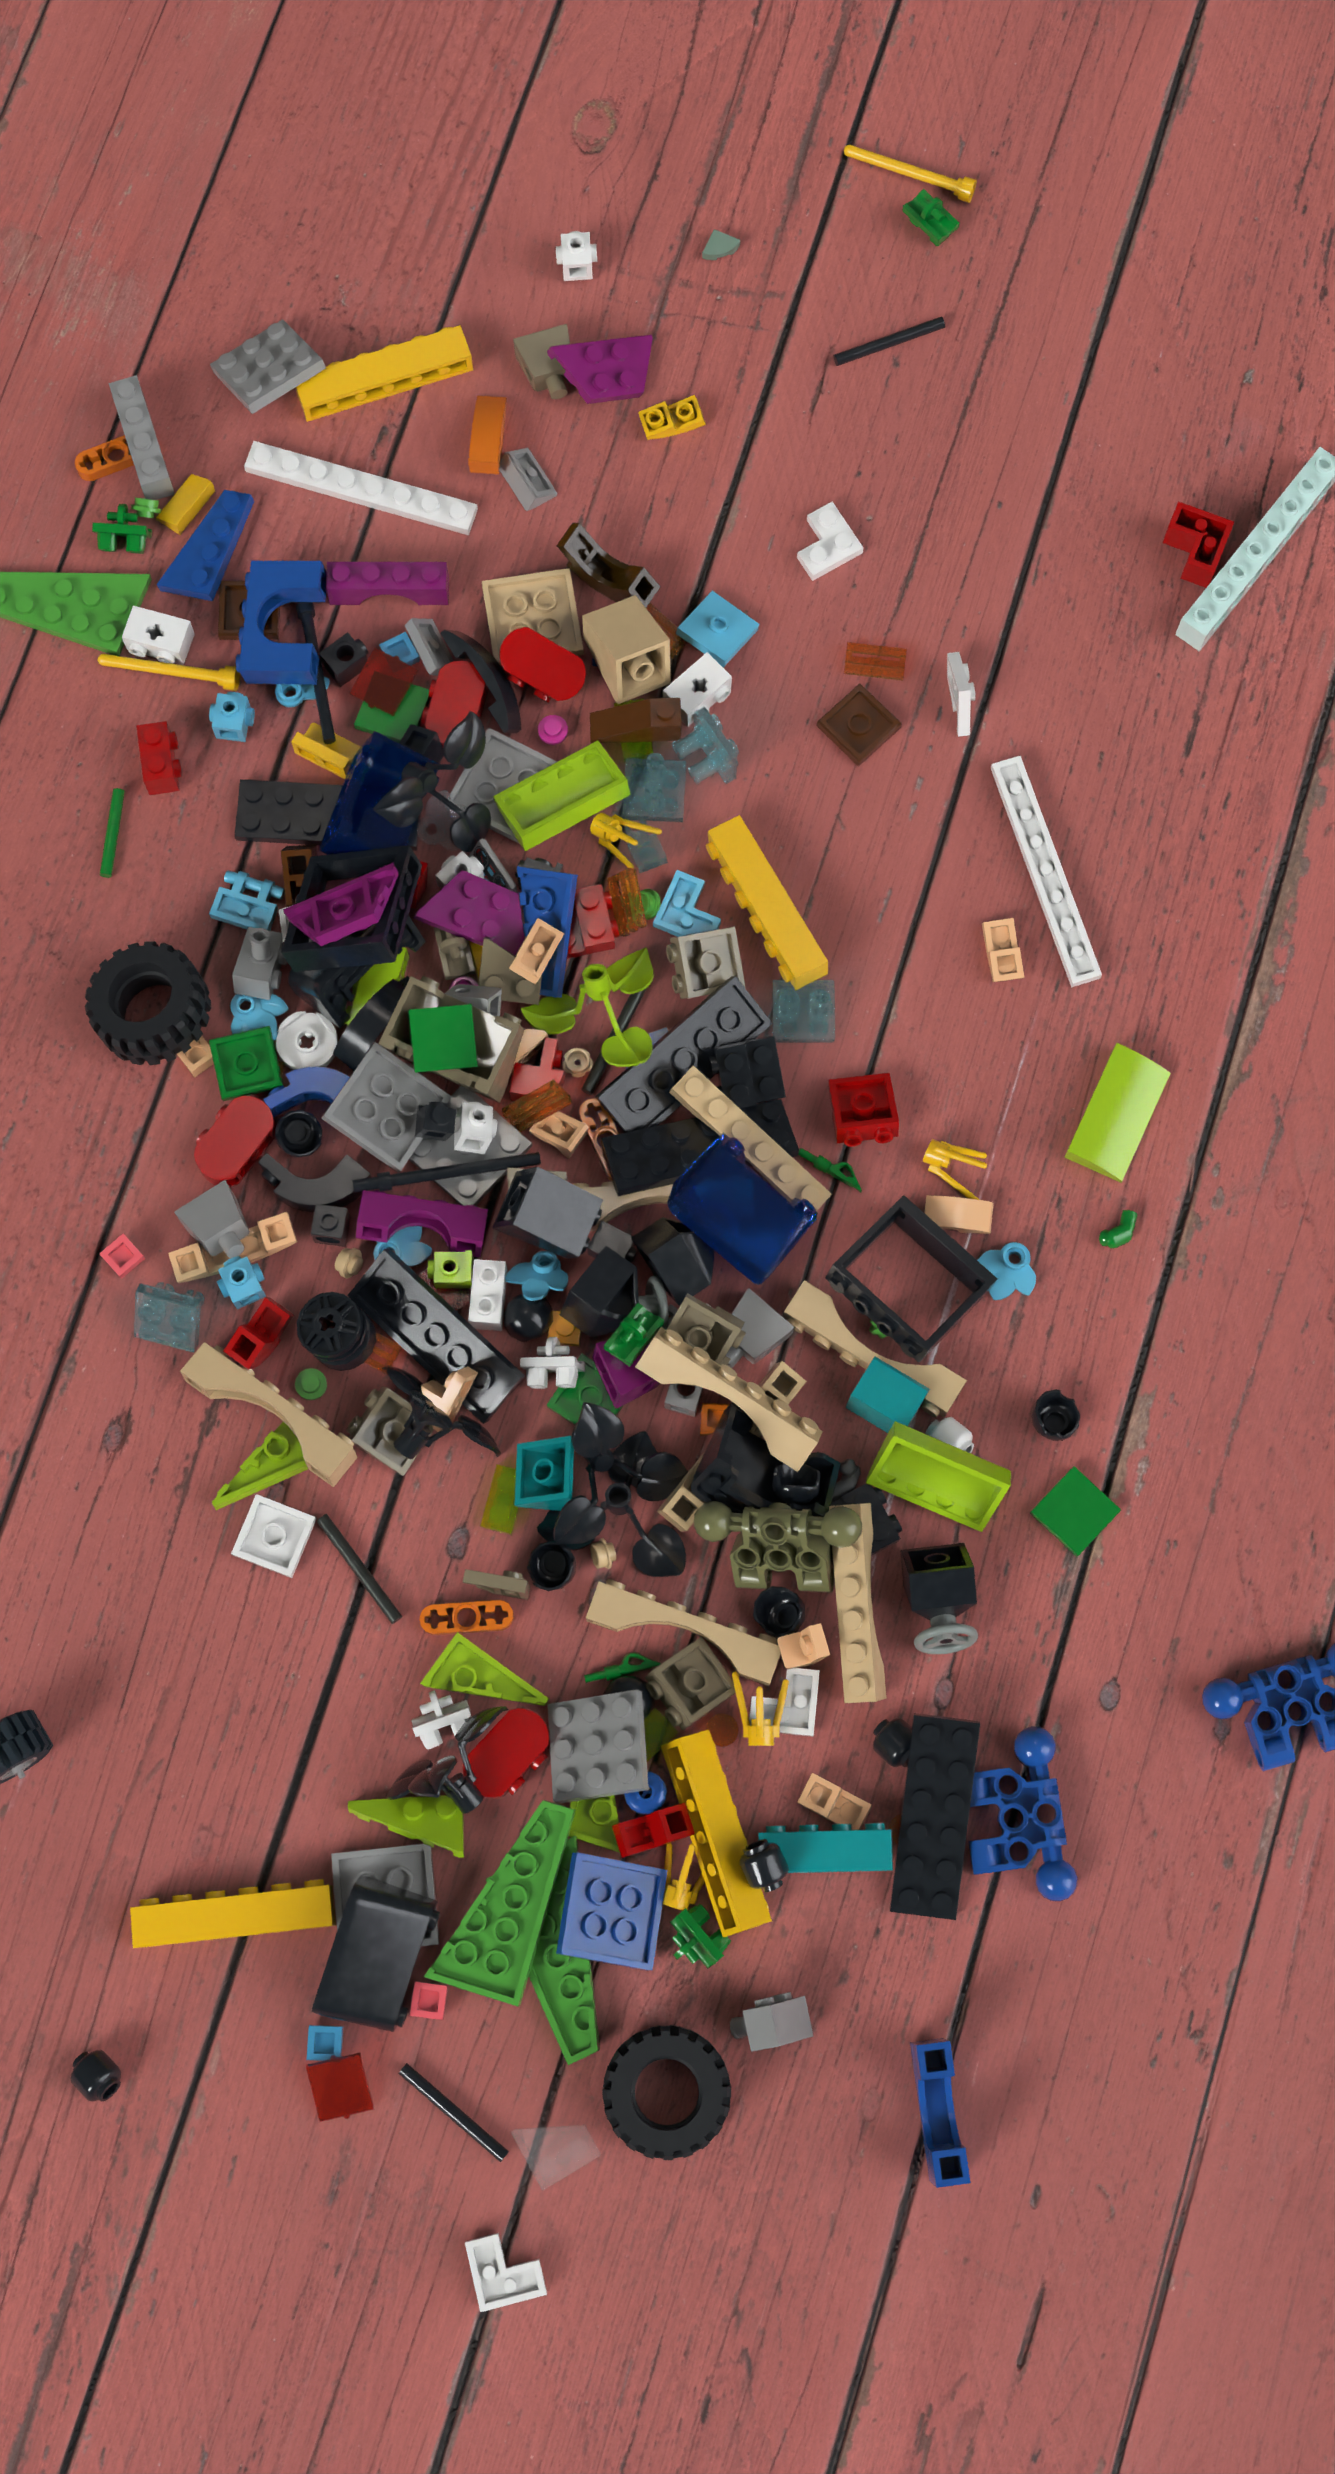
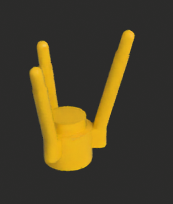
(610, 829)
(940, 1155)
(760, 1731)
(678, 1893)

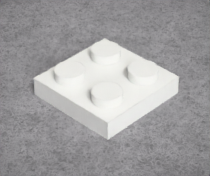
(274, 1536)

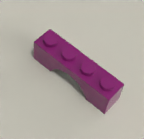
(355, 581)
(386, 1214)

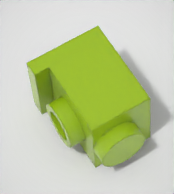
(458, 1278)

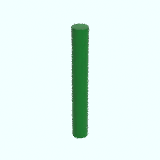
(112, 833)

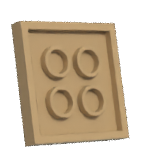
(534, 601)

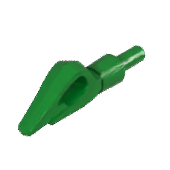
(832, 1169)
(616, 1671)

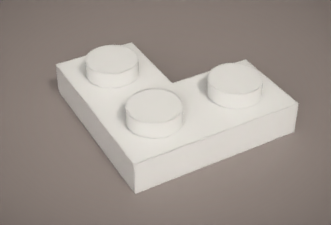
(835, 545)
(799, 1706)
(500, 2284)

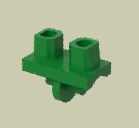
(931, 217)
(108, 533)
(633, 1334)
(693, 1939)

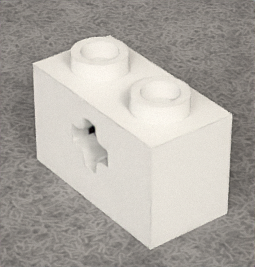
(158, 635)
(703, 675)
(488, 1294)

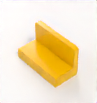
(332, 757)

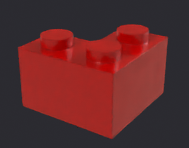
(1201, 536)

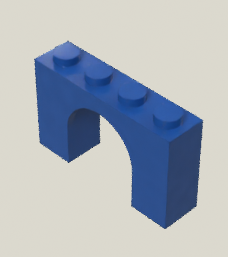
(268, 588)
(943, 2149)

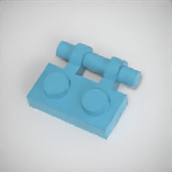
(243, 910)

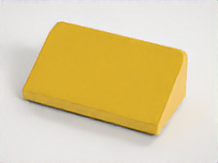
(186, 503)

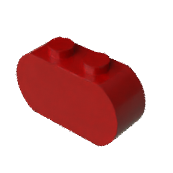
(542, 665)
(453, 695)
(235, 1140)
(509, 1752)

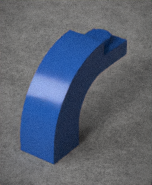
(306, 1085)

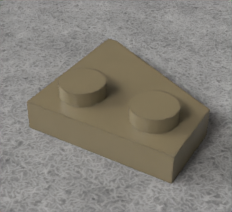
(496, 973)
(509, 1585)

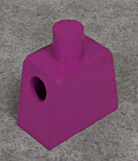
(620, 1380)

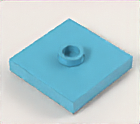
(717, 628)

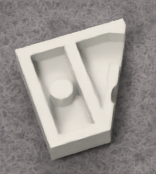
(961, 691)

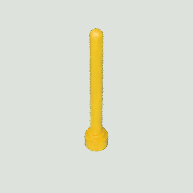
(962, 187)
(226, 677)

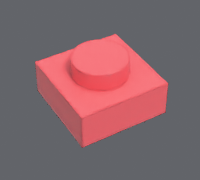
(122, 1256)
(429, 2000)

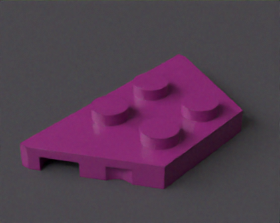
(606, 367)
(345, 907)
(476, 910)

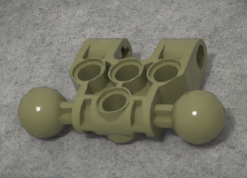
(780, 1541)

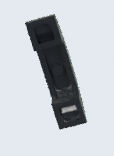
(506, 708)

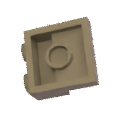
(704, 961)
(708, 1328)
(381, 1427)
(690, 1684)

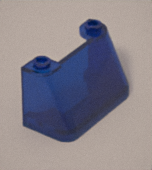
(368, 779)
(739, 1210)

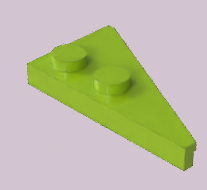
(267, 1465)
(474, 1672)
(422, 1818)
(595, 1820)

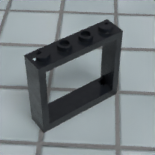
(389, 930)
(938, 1245)

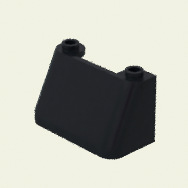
(329, 988)
(741, 1469)
(374, 1955)

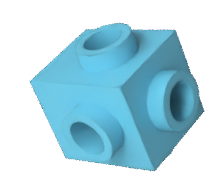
(231, 716)
(243, 1291)

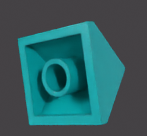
(886, 1396)
(544, 1473)

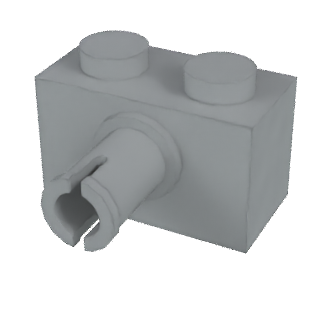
(259, 964)
(773, 2022)

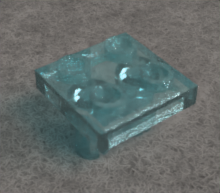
(720, 751)
(655, 789)
(804, 1013)
(168, 1316)

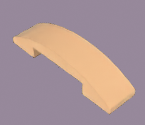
(262, 1241)

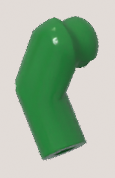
(1121, 1234)

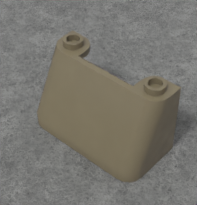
(495, 1039)

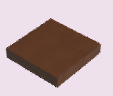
(230, 612)
(859, 724)

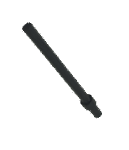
(306, 613)
(385, 1181)

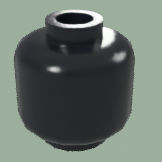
(893, 1741)
(764, 1865)
(96, 2075)

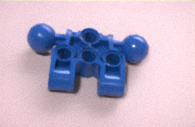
(1273, 1745)
(1055, 1877)

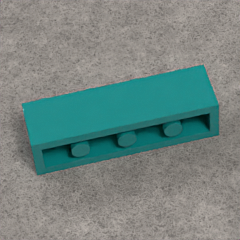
(834, 1850)

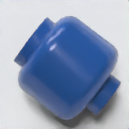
(654, 1802)

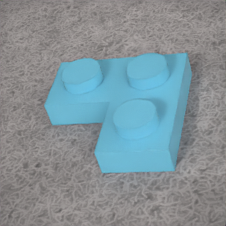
(678, 910)

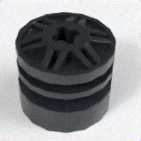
(344, 1345)

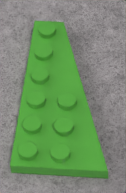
(74, 606)
(502, 1928)
(564, 1981)

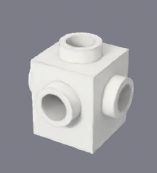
(576, 255)
(454, 865)
(474, 1127)

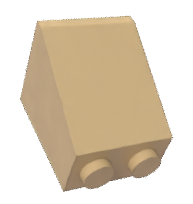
(628, 648)

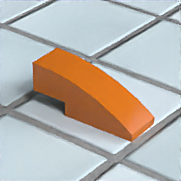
(487, 435)

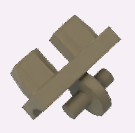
(454, 955)

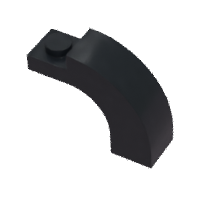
(369, 1023)
(304, 1194)

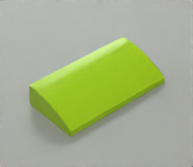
(562, 795)
(1118, 1113)
(939, 1476)

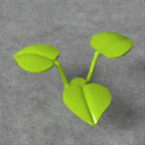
(629, 975)

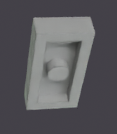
(428, 644)

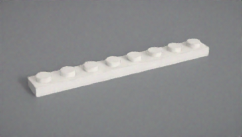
(361, 488)
(1046, 871)

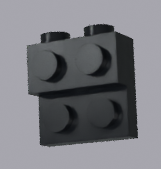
(748, 1071)
(884, 1526)

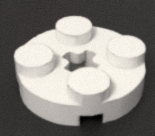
(307, 1025)

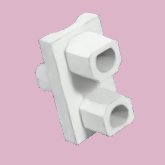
(539, 1367)
(428, 1725)

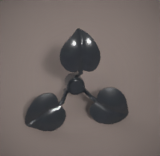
(404, 802)
(426, 1413)
(593, 1438)
(660, 1551)
(429, 1779)

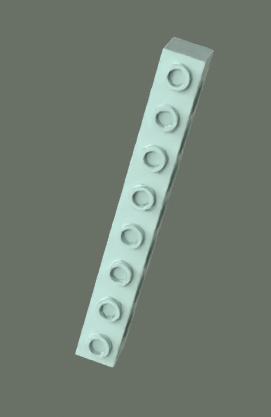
(1258, 550)

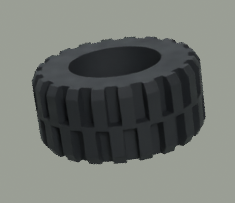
(124, 978)
(713, 2100)

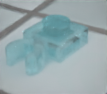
(648, 851)

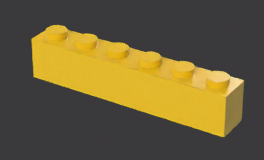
(385, 373)
(767, 903)
(717, 1830)
(232, 1916)

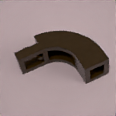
(603, 571)

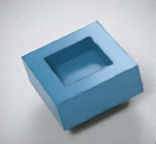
(402, 647)
(324, 2042)

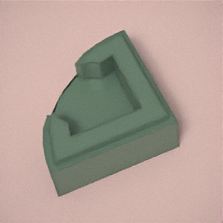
(720, 246)

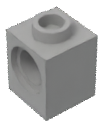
(683, 1404)

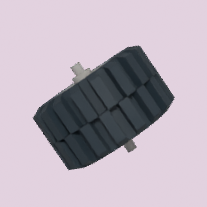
(21, 1744)

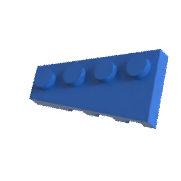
(208, 551)
(551, 899)

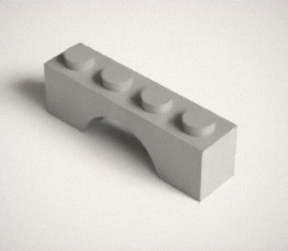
(141, 438)

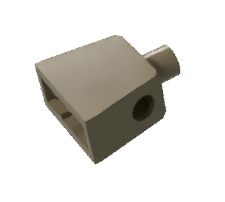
(537, 365)

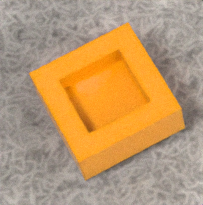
(564, 1331)

